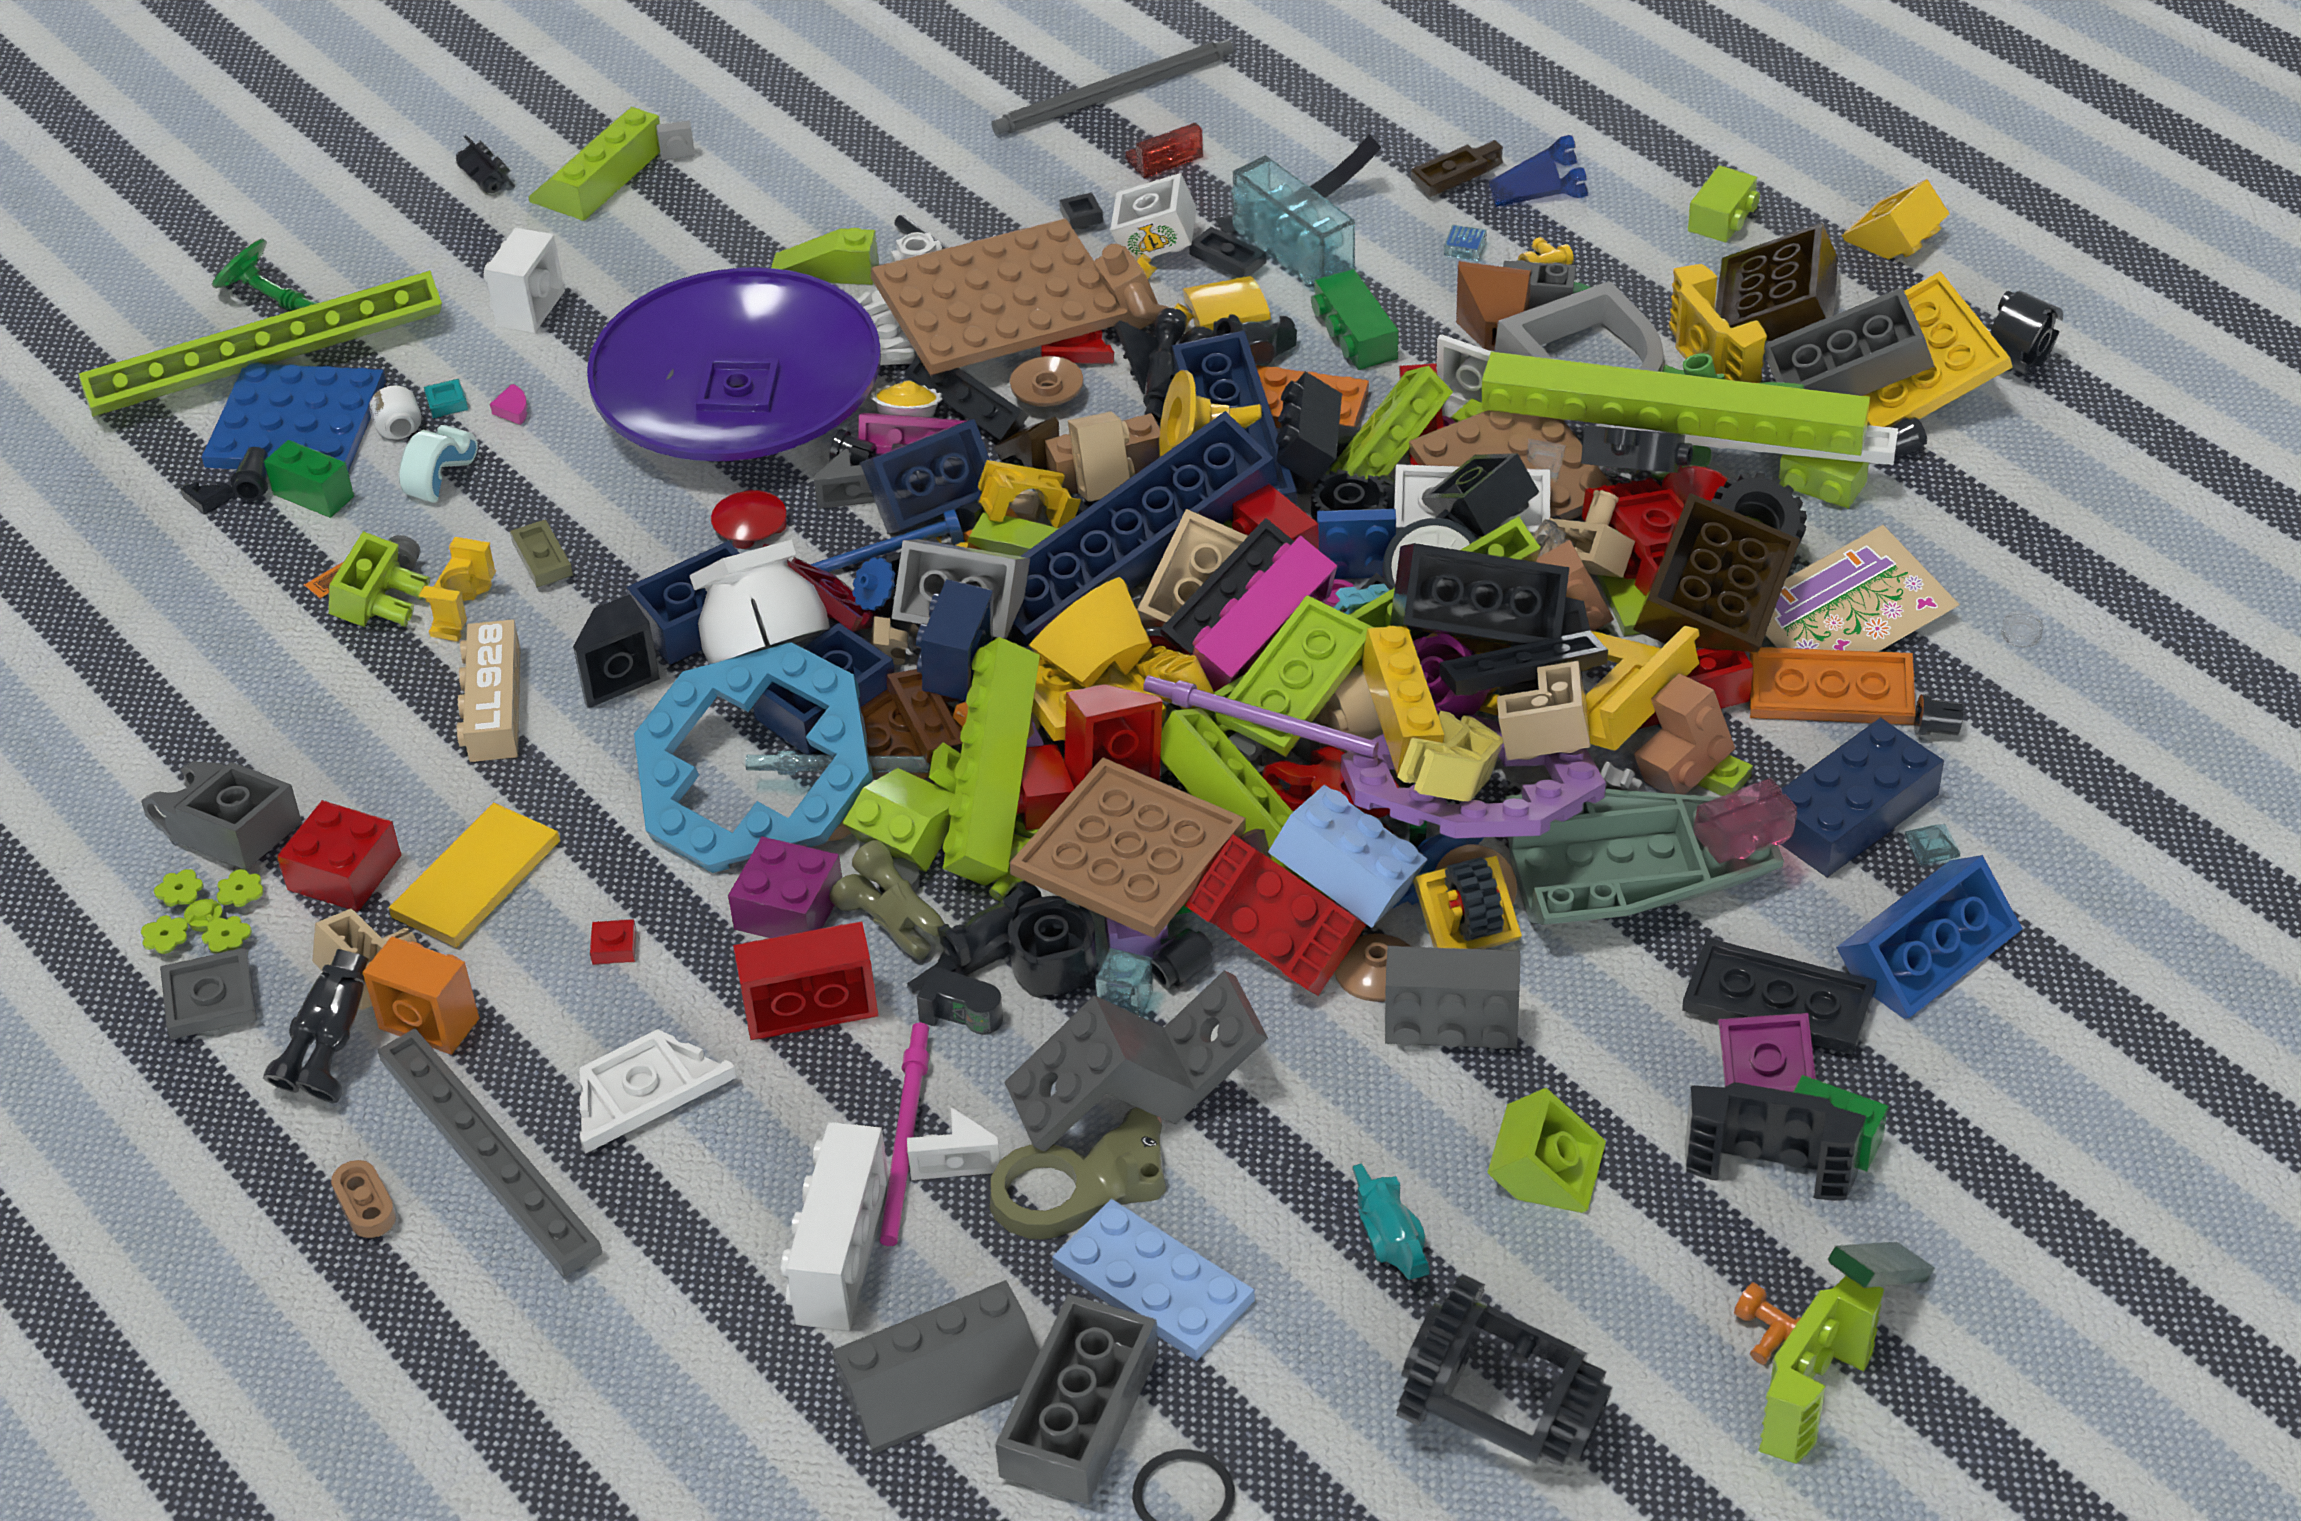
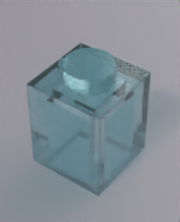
(1126, 980)

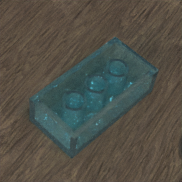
(1292, 221)

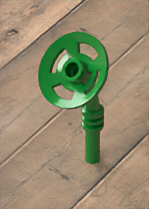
(244, 268)

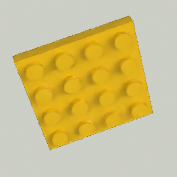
(1961, 354)

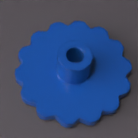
(873, 583)

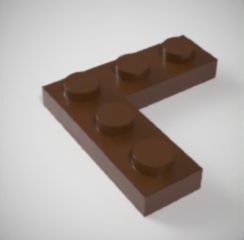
(924, 713)

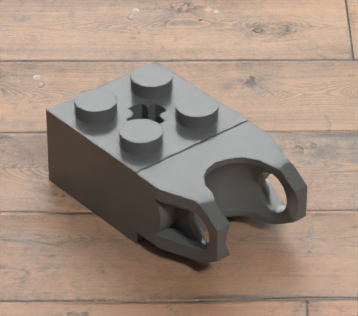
(226, 812)

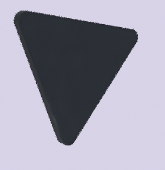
(1137, 348)

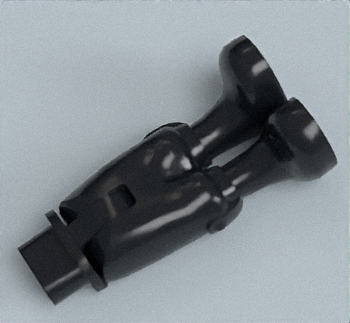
(1168, 329)
(328, 1018)

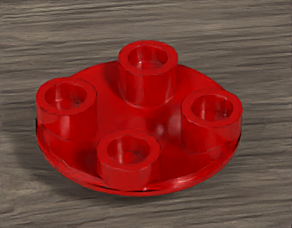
(749, 517)

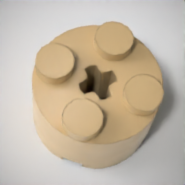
(1351, 708)

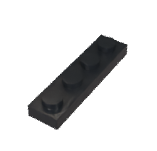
(971, 399)
(1224, 584)
(1520, 662)

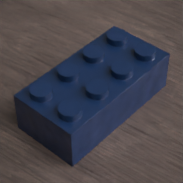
(1860, 795)

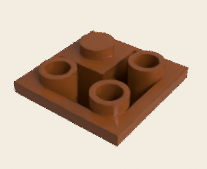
(1488, 296)

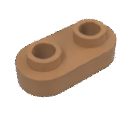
(369, 1205)

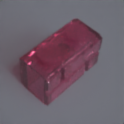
(1745, 821)

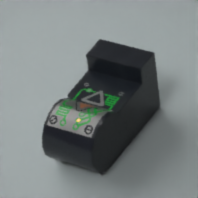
(960, 1001)

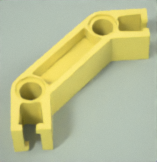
(1456, 766)

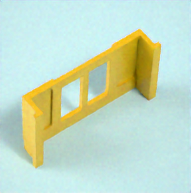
(1624, 695)

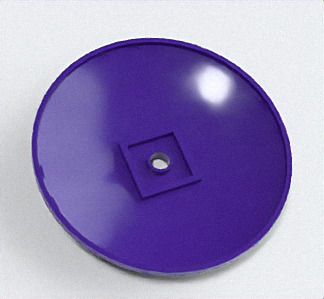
(783, 334)

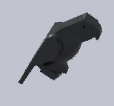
(1263, 340)
(980, 938)

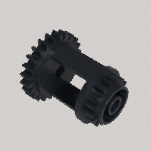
(1442, 1354)

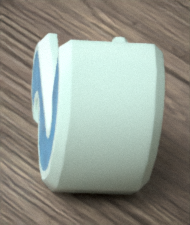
(428, 454)

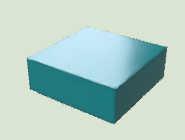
(445, 398)

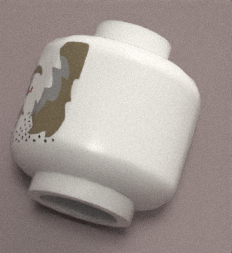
(395, 412)

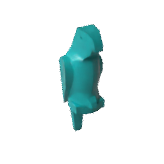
(1390, 1225)

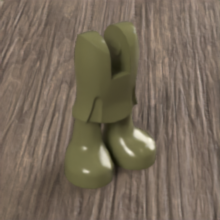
(895, 909)

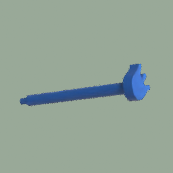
(949, 526)

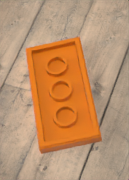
(1832, 685)

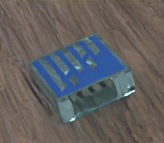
(1465, 242)

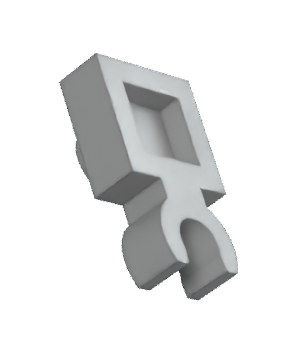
(1620, 779)

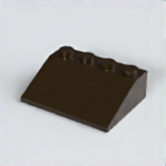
(1780, 283)
(1718, 578)

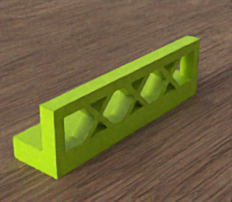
(1393, 424)

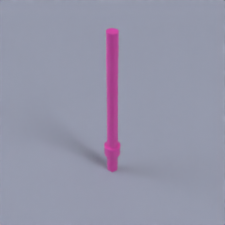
(914, 1066)

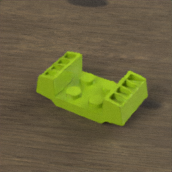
(1835, 1325)

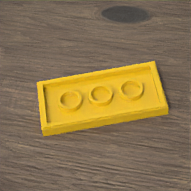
(474, 874)

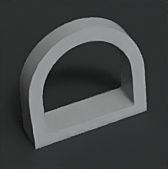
(1596, 305)

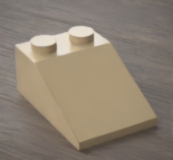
(1188, 562)

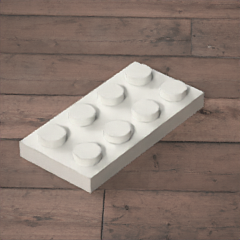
(1417, 480)

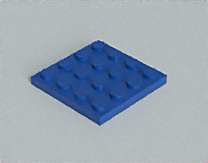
(303, 404)

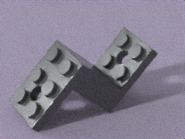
(1135, 1060)

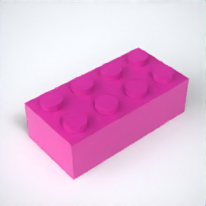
(1255, 619)

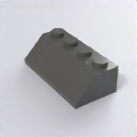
(937, 1366)

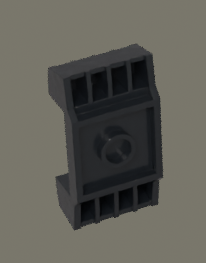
(1777, 1129)

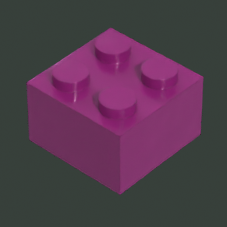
(784, 889)

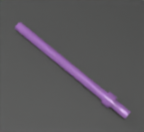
(1187, 694)

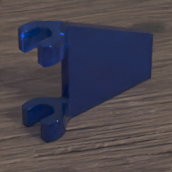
(1539, 176)

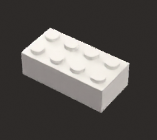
(836, 1226)

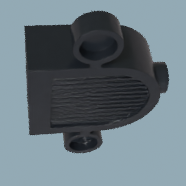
(1635, 449)

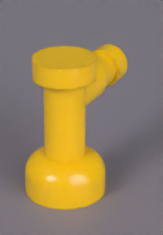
(1549, 254)

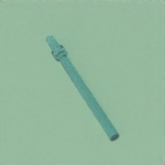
(789, 763)

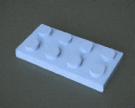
(1154, 1276)

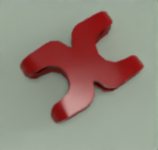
(1307, 780)

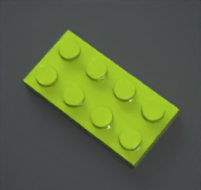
(1299, 670)

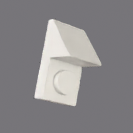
(962, 1153)

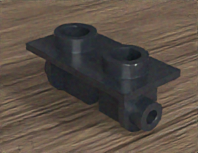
(478, 165)

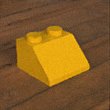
(1899, 222)

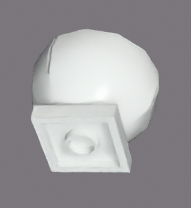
(756, 603)

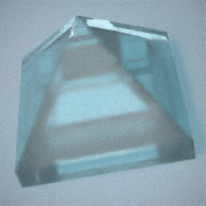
(1932, 844)

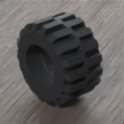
(1764, 501)

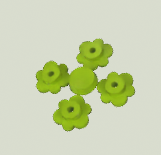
(204, 914)

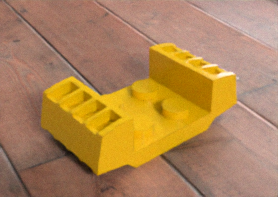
(1699, 329)

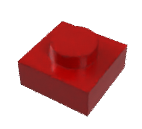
(613, 941)

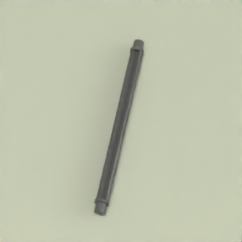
(1112, 87)

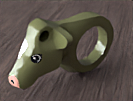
(1118, 1167)

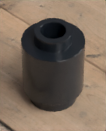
(1181, 958)

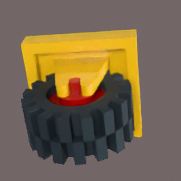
(1468, 905)

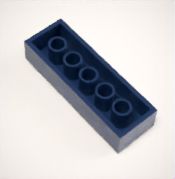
(1228, 376)

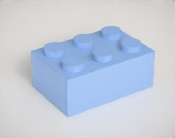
(1347, 855)

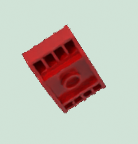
(1644, 515)
(1275, 914)

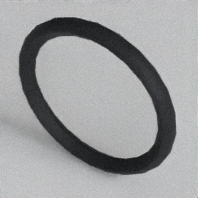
(1183, 1454)

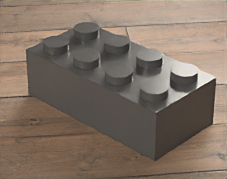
(1853, 349)
(1077, 1399)

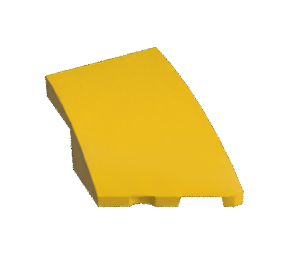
(1094, 634)

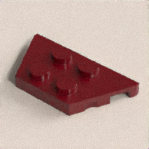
(835, 596)

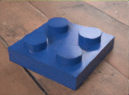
(1356, 540)

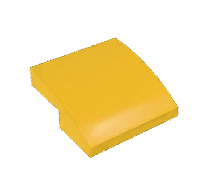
(1227, 297)

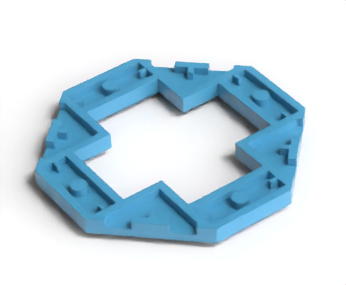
(742, 682)

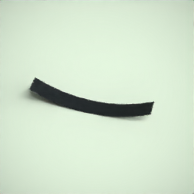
(1332, 180)

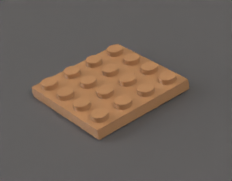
(1509, 433)
(1127, 847)

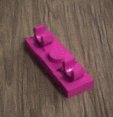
(893, 429)

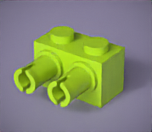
(364, 578)

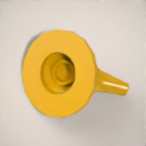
(1187, 412)

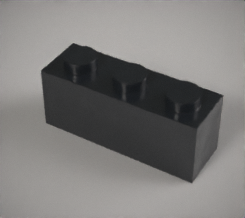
(1308, 427)

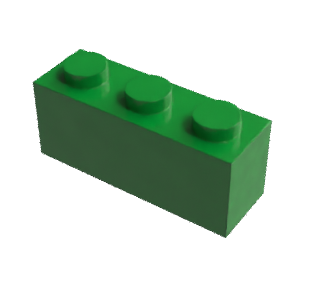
(1355, 319)

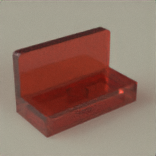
(1167, 150)

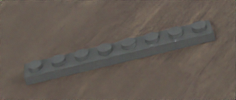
(490, 1153)

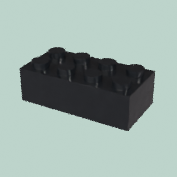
(1478, 595)

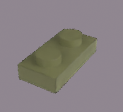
(541, 553)

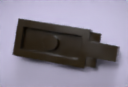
(1456, 167)

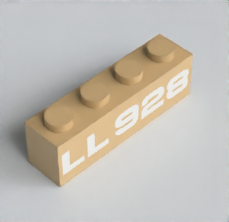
(490, 690)

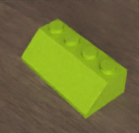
(601, 166)

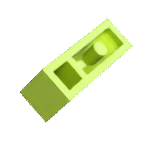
(835, 257)

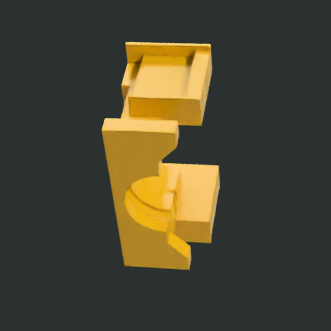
(1004, 481)
(462, 579)

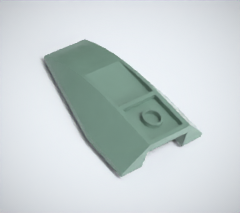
(1624, 859)

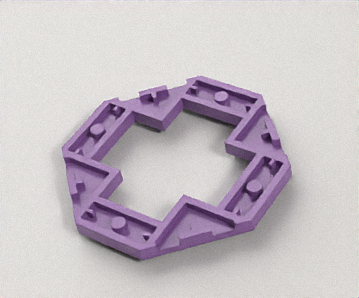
(1573, 783)

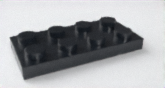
(1753, 983)

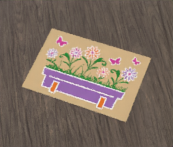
(1858, 598)

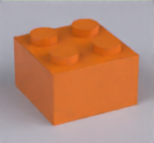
(423, 992)

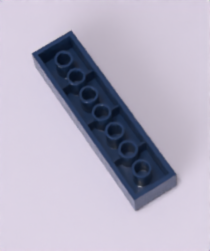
(1136, 521)

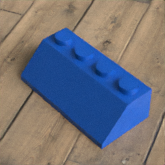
(1932, 935)

